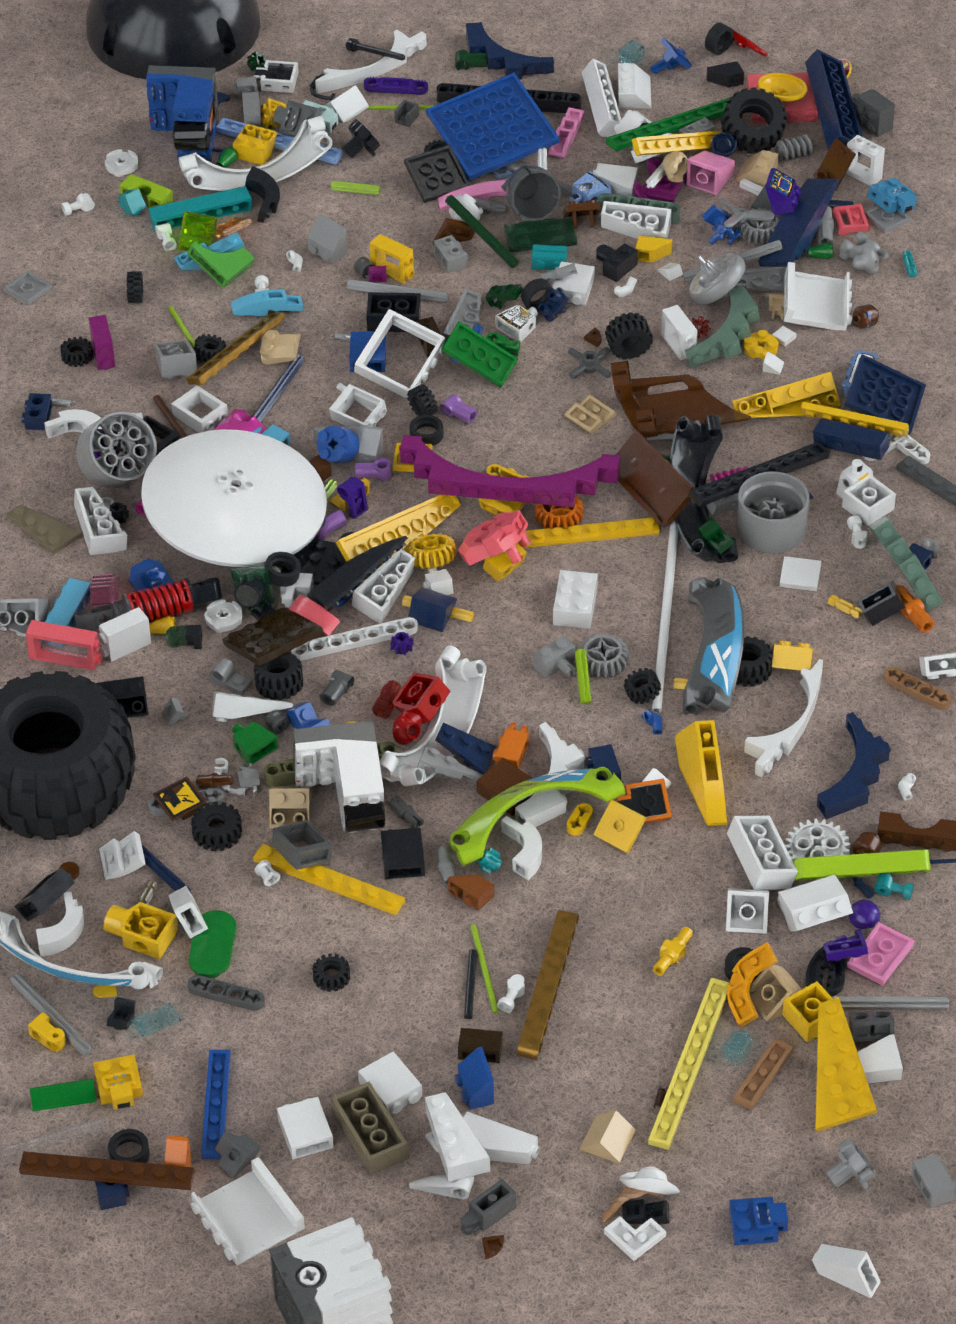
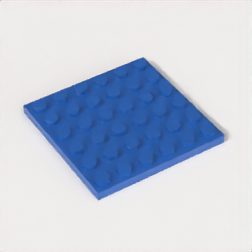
(492, 126)

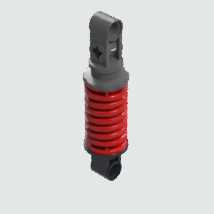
(154, 602)

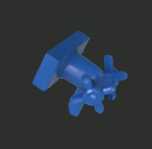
(717, 217)

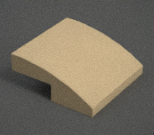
(590, 414)

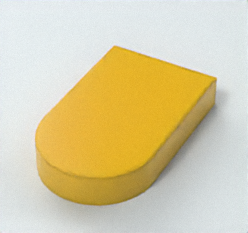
(102, 991)

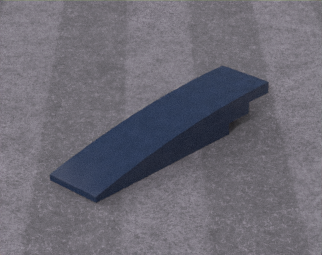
(798, 228)

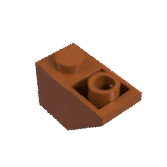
(472, 889)

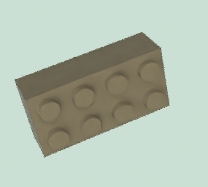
(369, 1128)

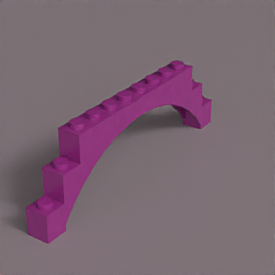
(553, 489)

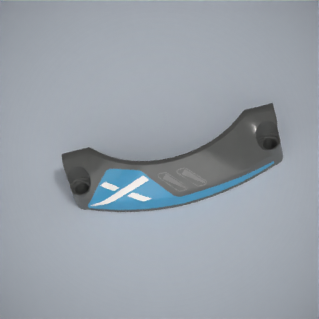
(720, 647)

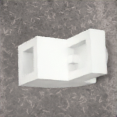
(301, 587)

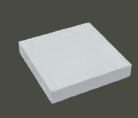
(800, 573)

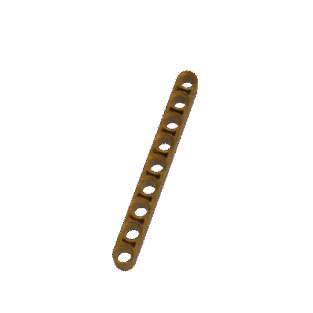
(546, 985)

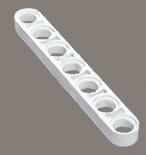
(362, 634)

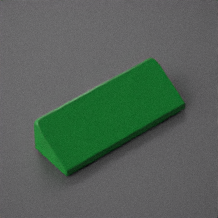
(62, 1095)

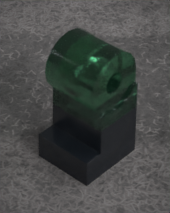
(185, 636)

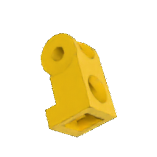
(46, 1034)

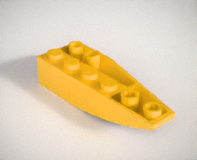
(787, 399)
(701, 769)

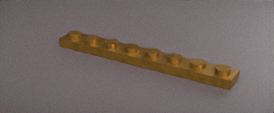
(238, 346)

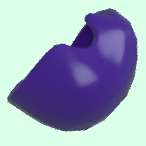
(864, 914)

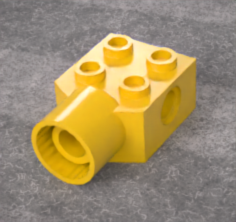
(142, 928)

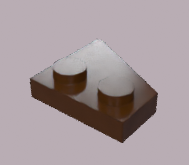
(459, 229)

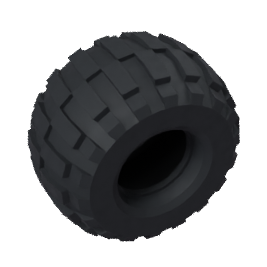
(71, 786)

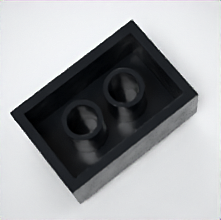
(402, 303)

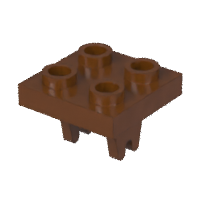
(588, 208)

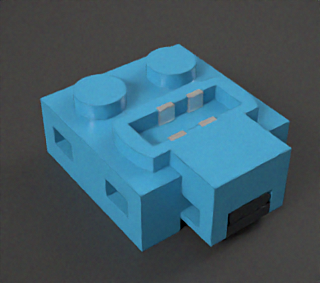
(892, 196)

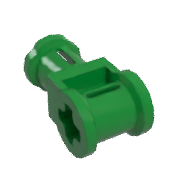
(501, 341)

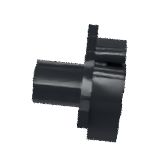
(360, 139)

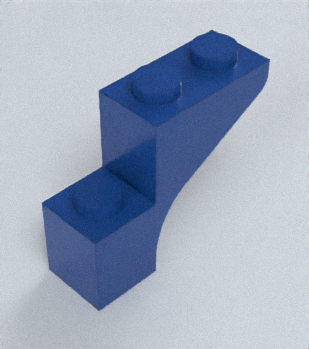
(305, 717)

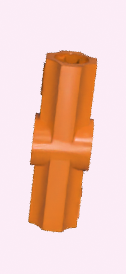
(915, 611)

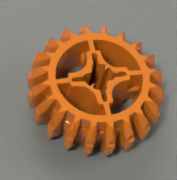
(559, 515)

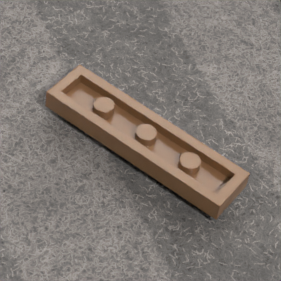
(763, 1074)

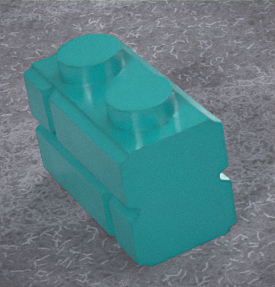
(548, 256)

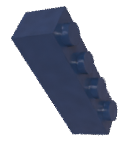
(851, 438)

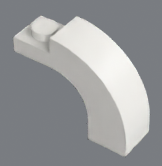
(70, 421)
(529, 858)
(65, 933)

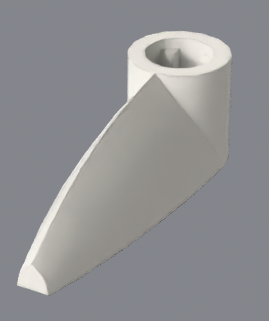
(440, 1185)

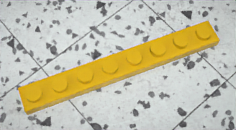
(675, 142)
(592, 532)
(334, 881)

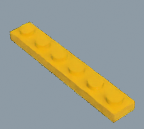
(880, 424)

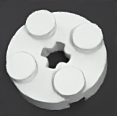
(128, 163)
(223, 624)

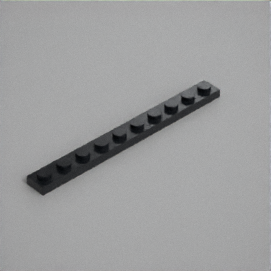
(731, 484)

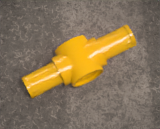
(672, 951)

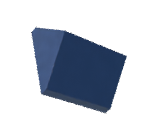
(431, 608)

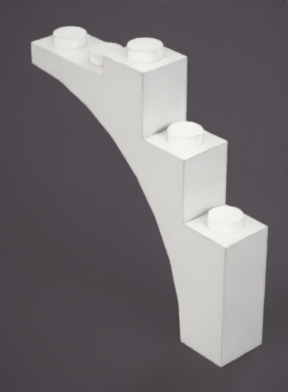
(551, 803)

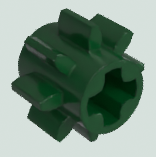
(256, 60)

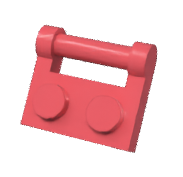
(855, 217)

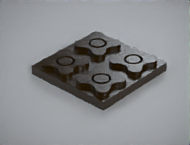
(272, 636)

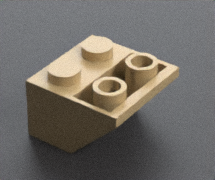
(288, 805)

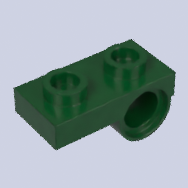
(499, 295)
(715, 536)

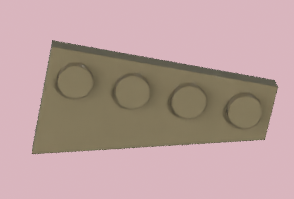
(45, 530)

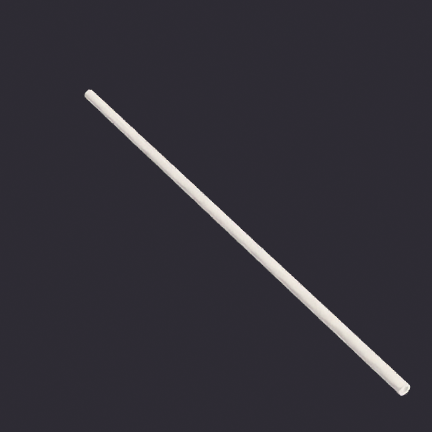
(666, 613)

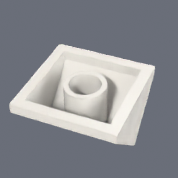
(348, 104)

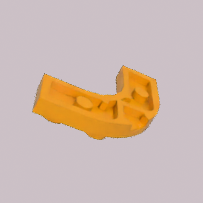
(741, 979)

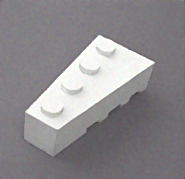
(97, 524)
(384, 586)

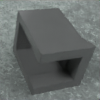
(407, 109)

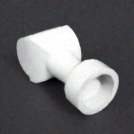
(82, 202)
(164, 232)
(261, 283)
(859, 537)
(515, 989)

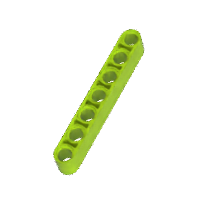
(862, 865)

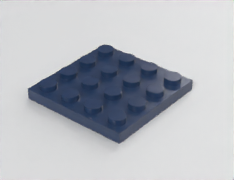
(884, 392)

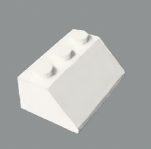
(633, 87)
(814, 903)

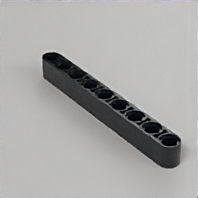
(546, 100)

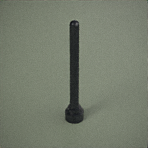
(354, 45)

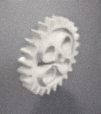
(817, 840)

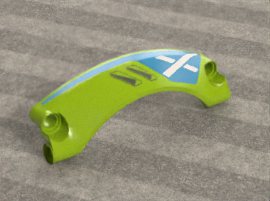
(477, 827)

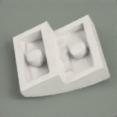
(122, 856)

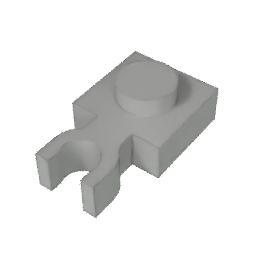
(248, 776)

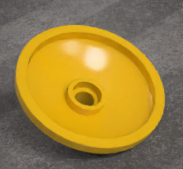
(784, 86)

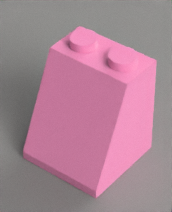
(709, 171)

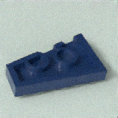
(470, 748)

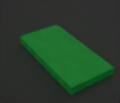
(479, 354)

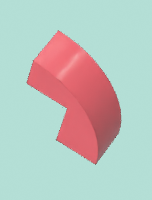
(315, 613)

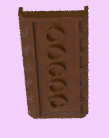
(652, 479)

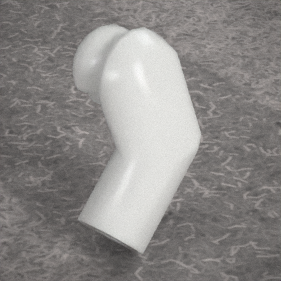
(905, 785)

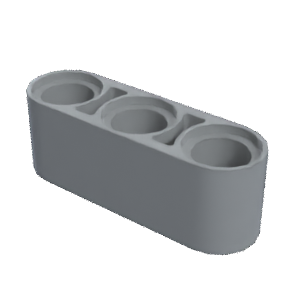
(251, 108)

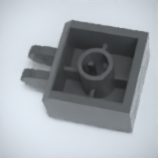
(874, 112)

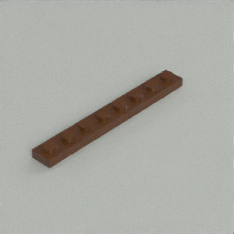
(107, 1170)

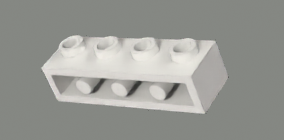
(938, 664)

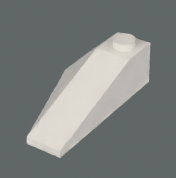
(234, 706)

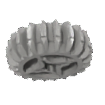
(757, 230)
(605, 654)

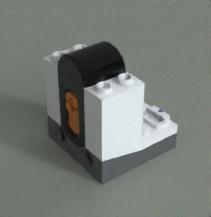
(350, 759)

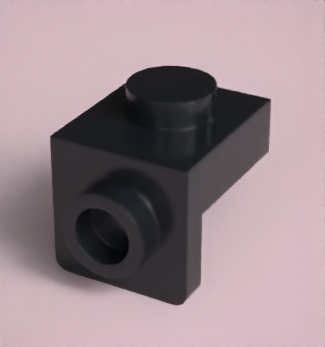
(122, 1014)

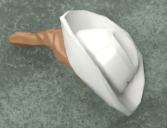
(647, 1180)

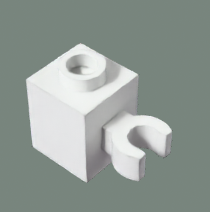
(439, 581)

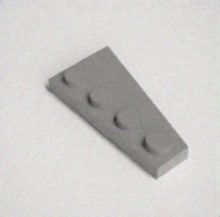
(466, 311)

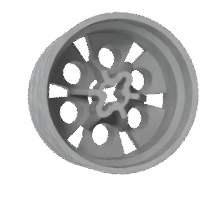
(98, 469)
(772, 512)

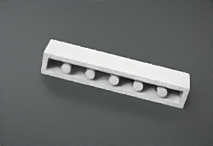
(601, 97)

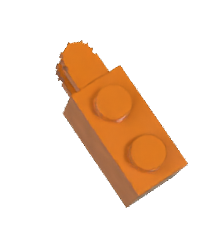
(512, 745)

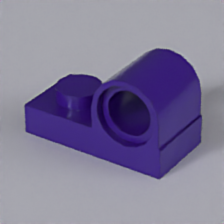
(354, 493)

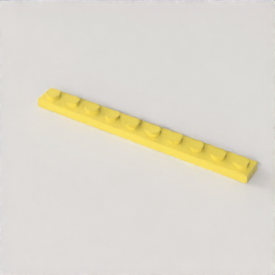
(689, 1065)

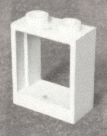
(875, 152)
(678, 331)
(347, 398)
(182, 405)

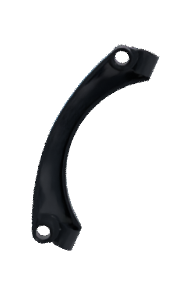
(691, 455)

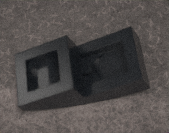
(639, 1212)

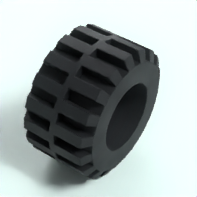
(628, 336)
(760, 665)
(279, 677)

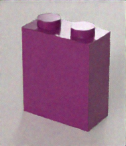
(101, 342)

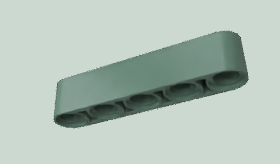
(675, 208)

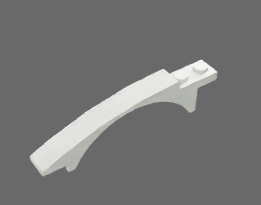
(339, 79)
(771, 747)

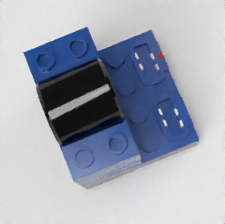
(186, 104)

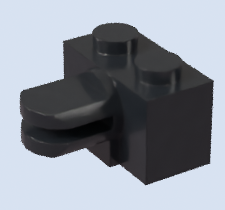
(617, 262)

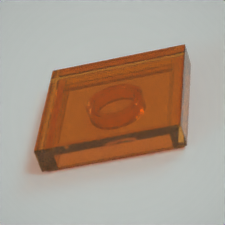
(232, 226)

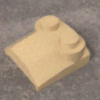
(279, 347)

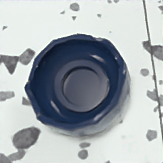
(723, 144)

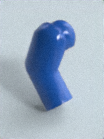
(654, 720)

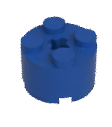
(337, 444)

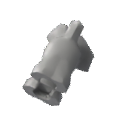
(864, 253)

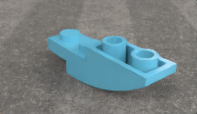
(228, 244)
(260, 302)

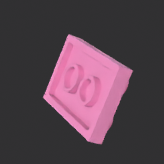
(884, 955)

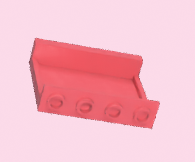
(797, 111)

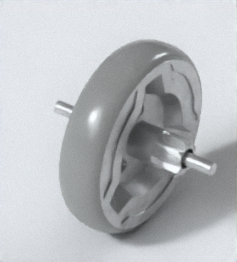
(716, 278)

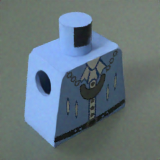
(588, 188)

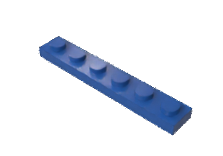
(215, 1102)

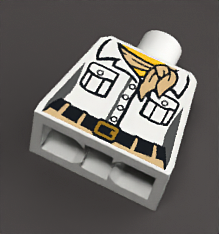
(516, 322)

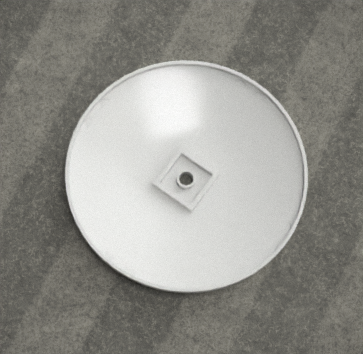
(203, 516)

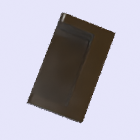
(489, 1040)

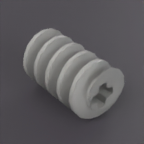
(792, 146)

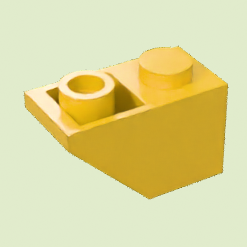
(653, 248)

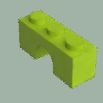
(155, 193)

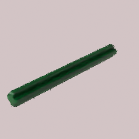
(481, 231)

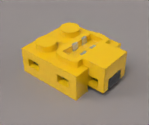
(118, 1081)

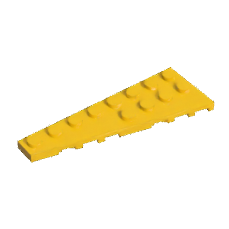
(411, 523)

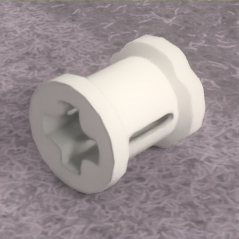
(267, 873)

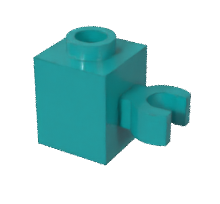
(132, 202)

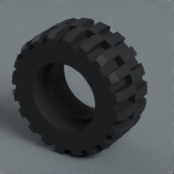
(754, 102)

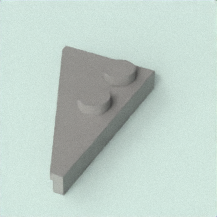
(446, 765)

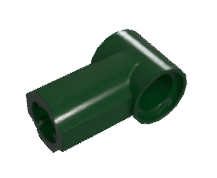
(464, 60)

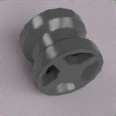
(362, 266)
(277, 721)

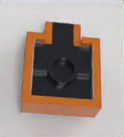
(647, 799)

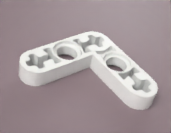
(904, 441)

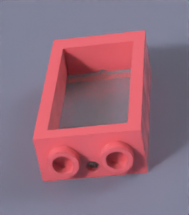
(63, 645)

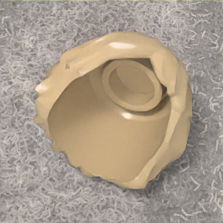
(675, 166)

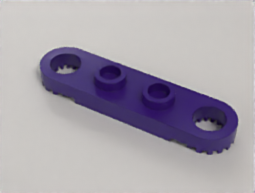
(396, 85)

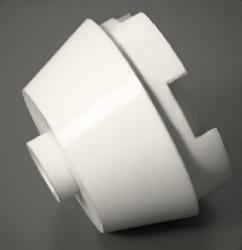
(469, 203)

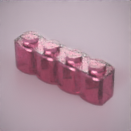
(104, 589)

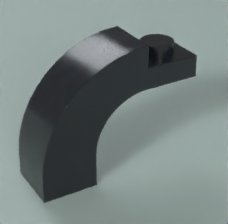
(267, 188)

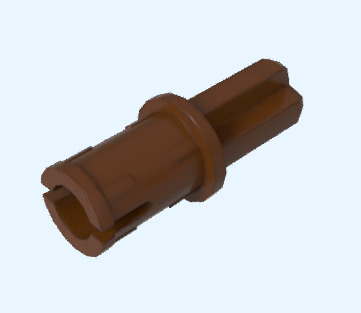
(214, 780)

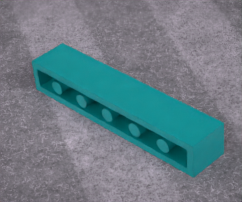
(214, 204)

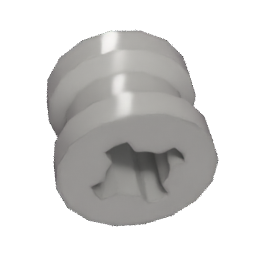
(932, 546)

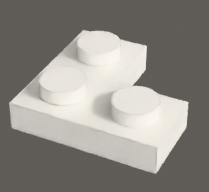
(634, 1241)

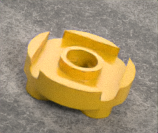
(761, 337)

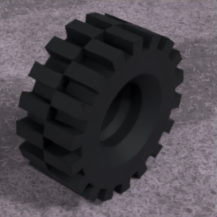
(220, 836)

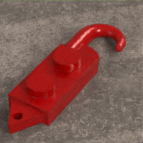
(743, 42)

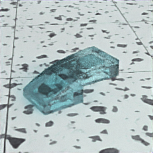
(153, 1022)

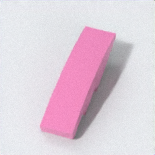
(566, 132)
(481, 191)

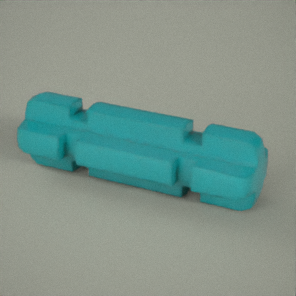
(909, 263)

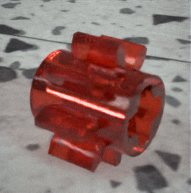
(704, 326)

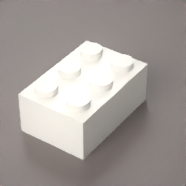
(575, 599)

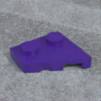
(846, 947)

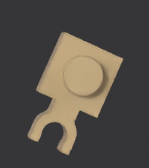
(776, 305)

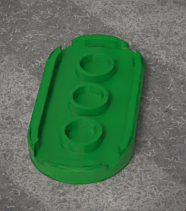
(213, 948)

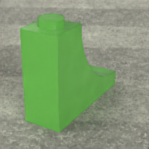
(221, 266)

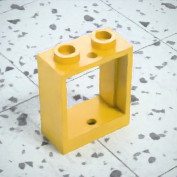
(383, 245)

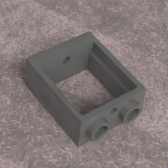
(316, 852)

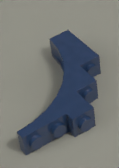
(499, 57)
(853, 788)

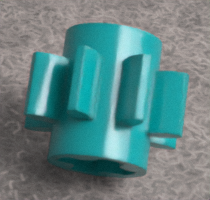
(490, 861)

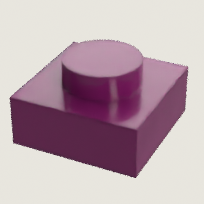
(377, 274)

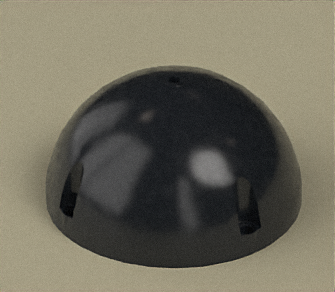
(171, 33)

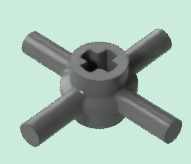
(589, 362)

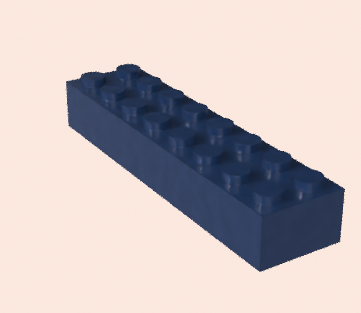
(832, 98)

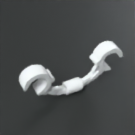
(219, 770)

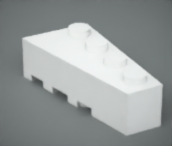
(636, 220)
(456, 1143)

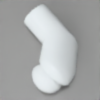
(295, 259)
(627, 289)

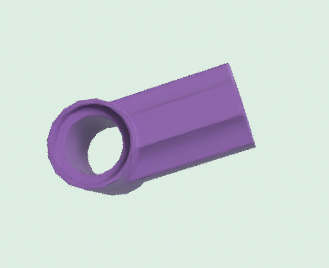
(454, 406)
(379, 469)
(330, 524)

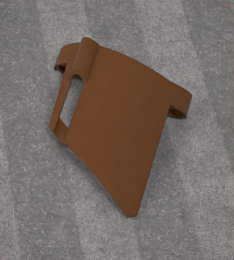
(661, 411)

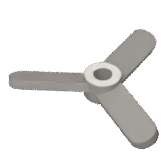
(743, 214)

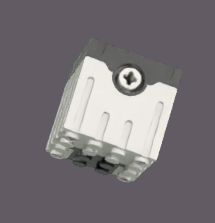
(330, 1278)

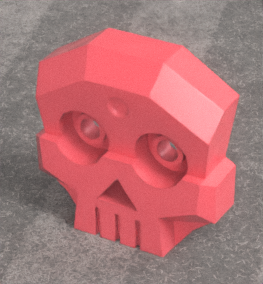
(495, 538)

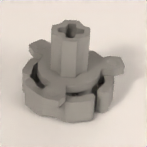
(852, 1163)

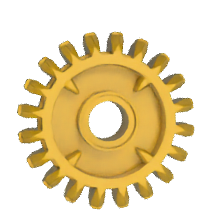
(432, 550)

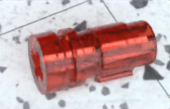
(383, 705)

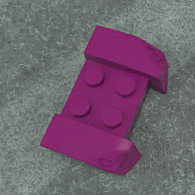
(664, 189)

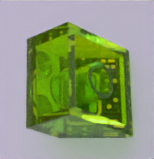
(196, 228)

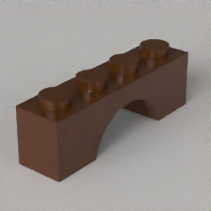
(895, 830)

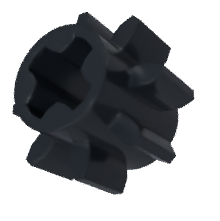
(119, 512)

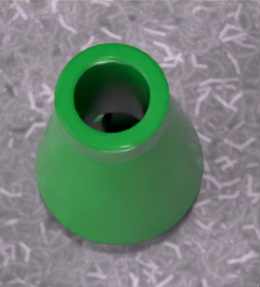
(227, 157)
(821, 251)

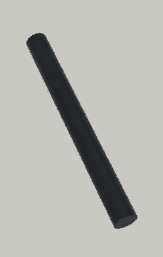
(469, 998)

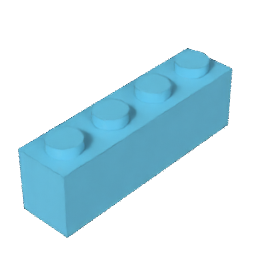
(72, 599)

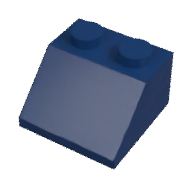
(475, 1080)

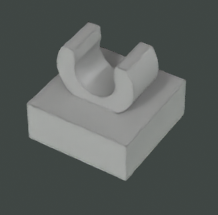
(174, 711)

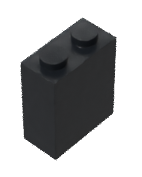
(402, 853)

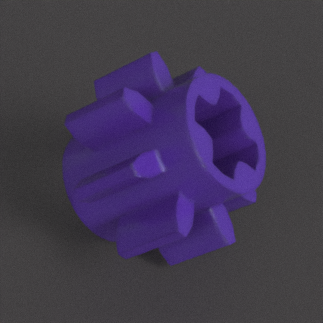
(401, 643)

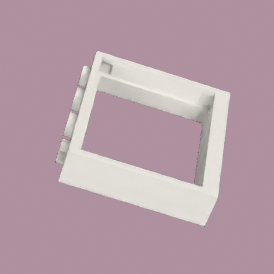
(411, 327)

